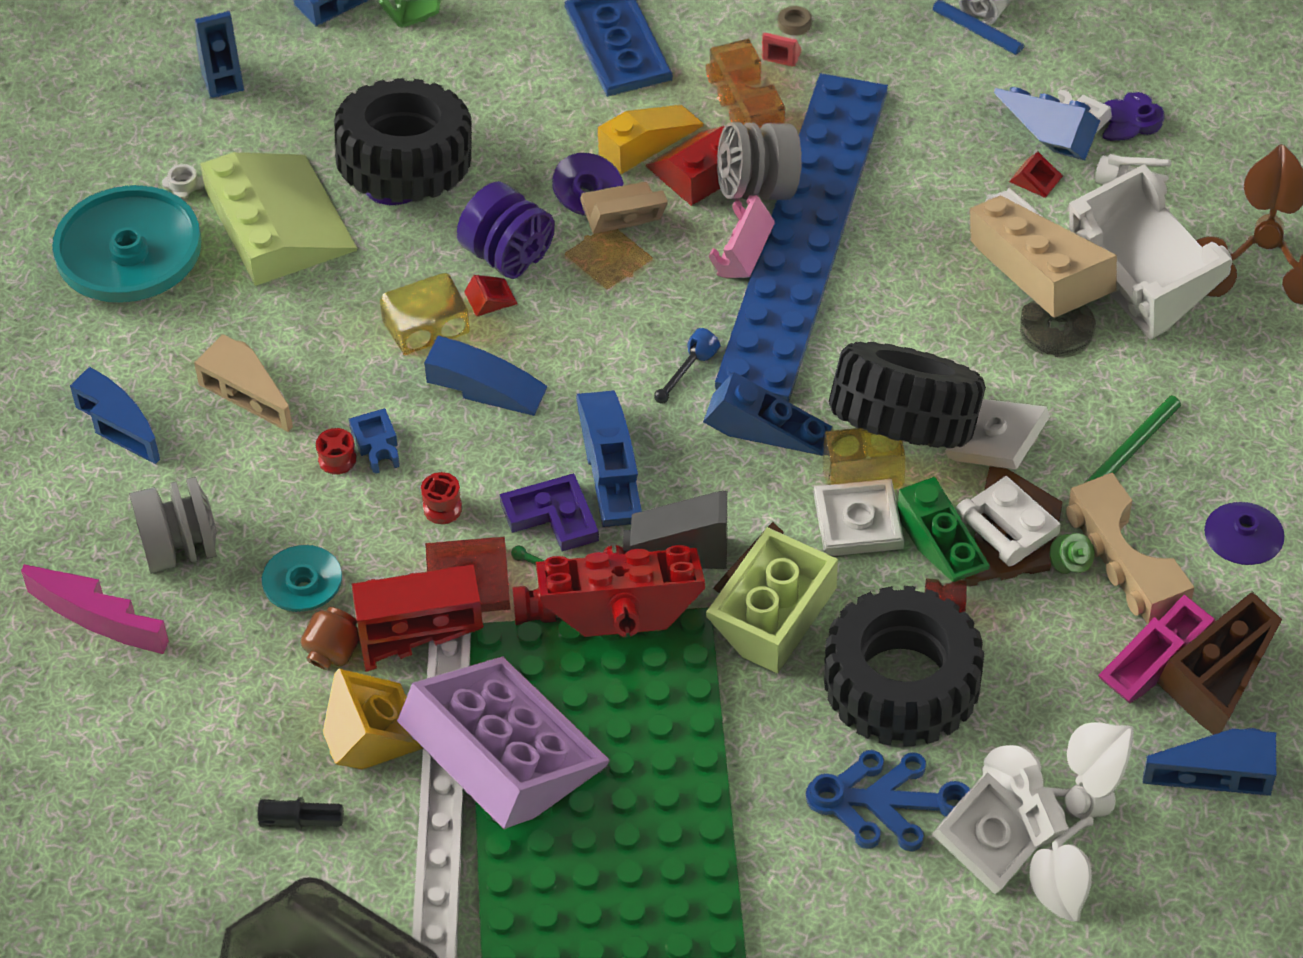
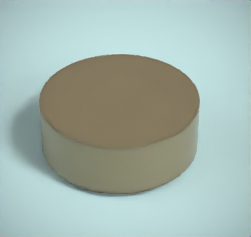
(794, 20)

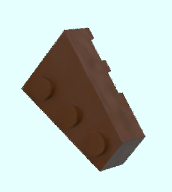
(1218, 664)

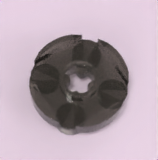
(1074, 339)

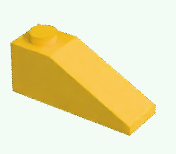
(643, 133)

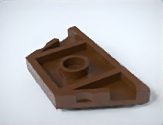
(1035, 562)

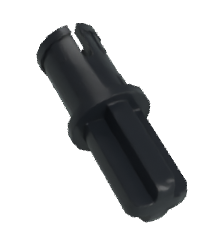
(299, 813)

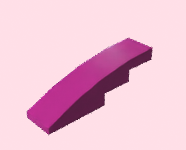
(86, 605)

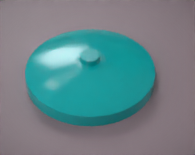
(127, 243)

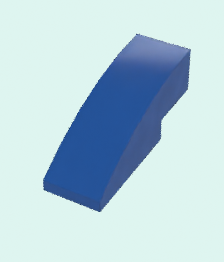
(482, 376)
(114, 414)

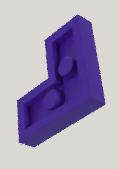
(555, 502)

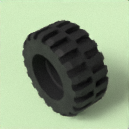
(403, 139)
(907, 394)
(894, 707)

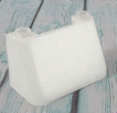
(1158, 261)

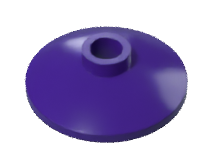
(582, 172)
(1244, 544)

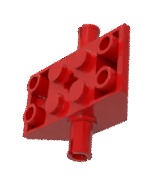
(621, 589)

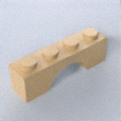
(1150, 583)

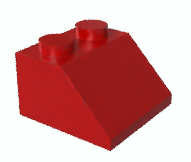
(691, 166)

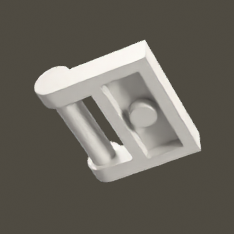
(1015, 514)

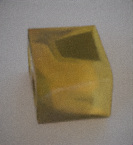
(418, 304)
(847, 452)

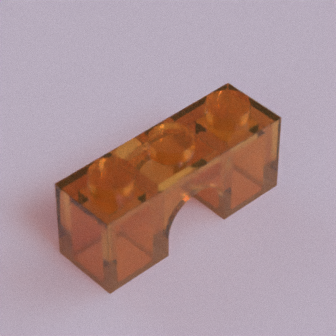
(735, 70)

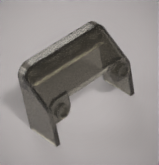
(317, 922)

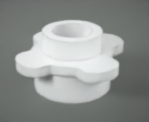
(183, 180)

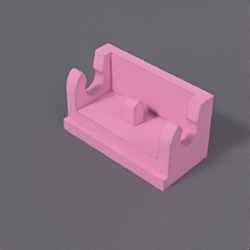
(746, 240)

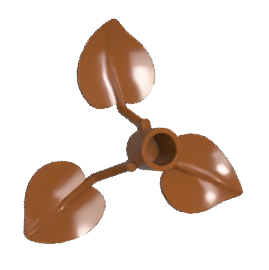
(1274, 185)

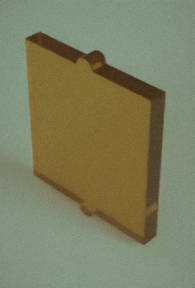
(608, 257)

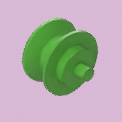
(1072, 553)

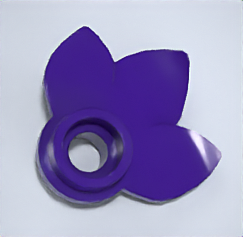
(1133, 116)

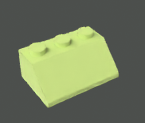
(773, 598)

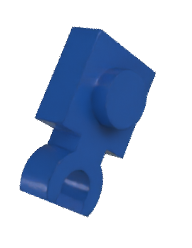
(375, 437)

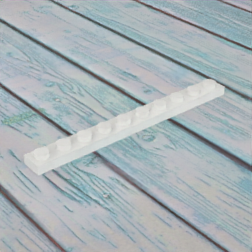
(440, 830)

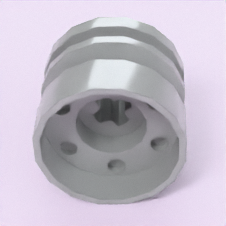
(759, 161)
(174, 524)

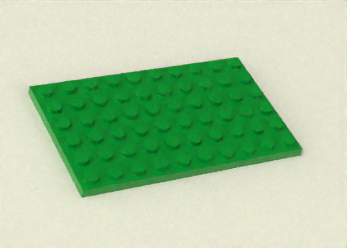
(646, 845)

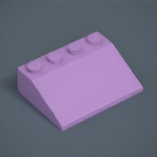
(500, 739)

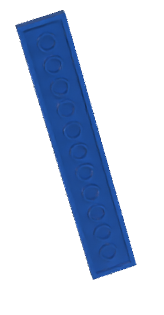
(804, 241)

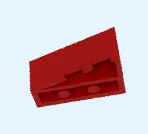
(414, 610)

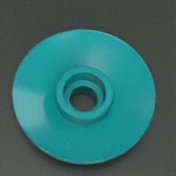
(300, 565)

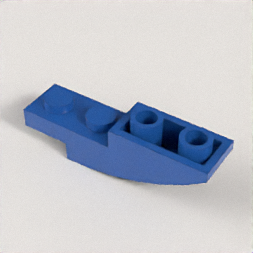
(610, 456)

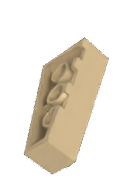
(1042, 257)

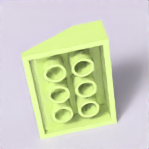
(275, 213)

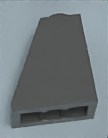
(691, 522)

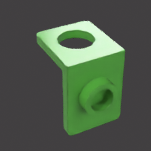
(411, 11)

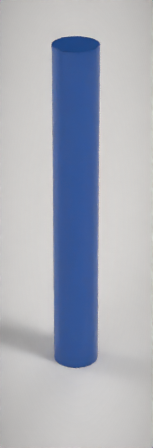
(978, 27)

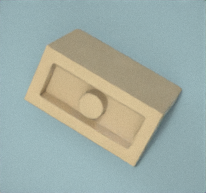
(622, 206)

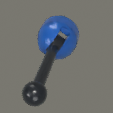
(701, 346)

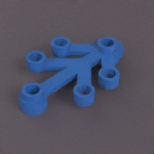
(880, 798)

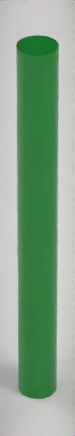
(1138, 438)

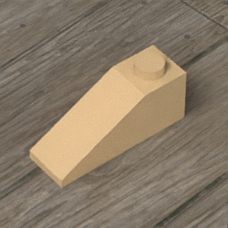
(238, 376)

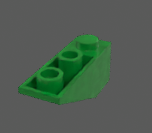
(939, 530)

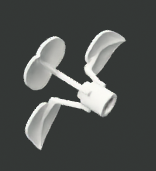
(1100, 757)

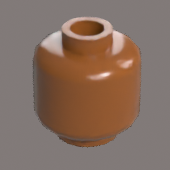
(330, 638)

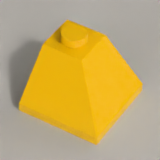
(363, 721)

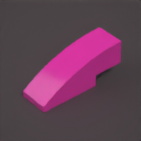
(1145, 657)

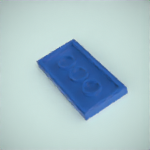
(618, 44)

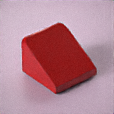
(1037, 175)
(488, 294)

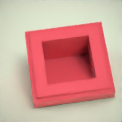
(780, 49)

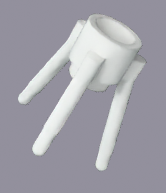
(1114, 166)

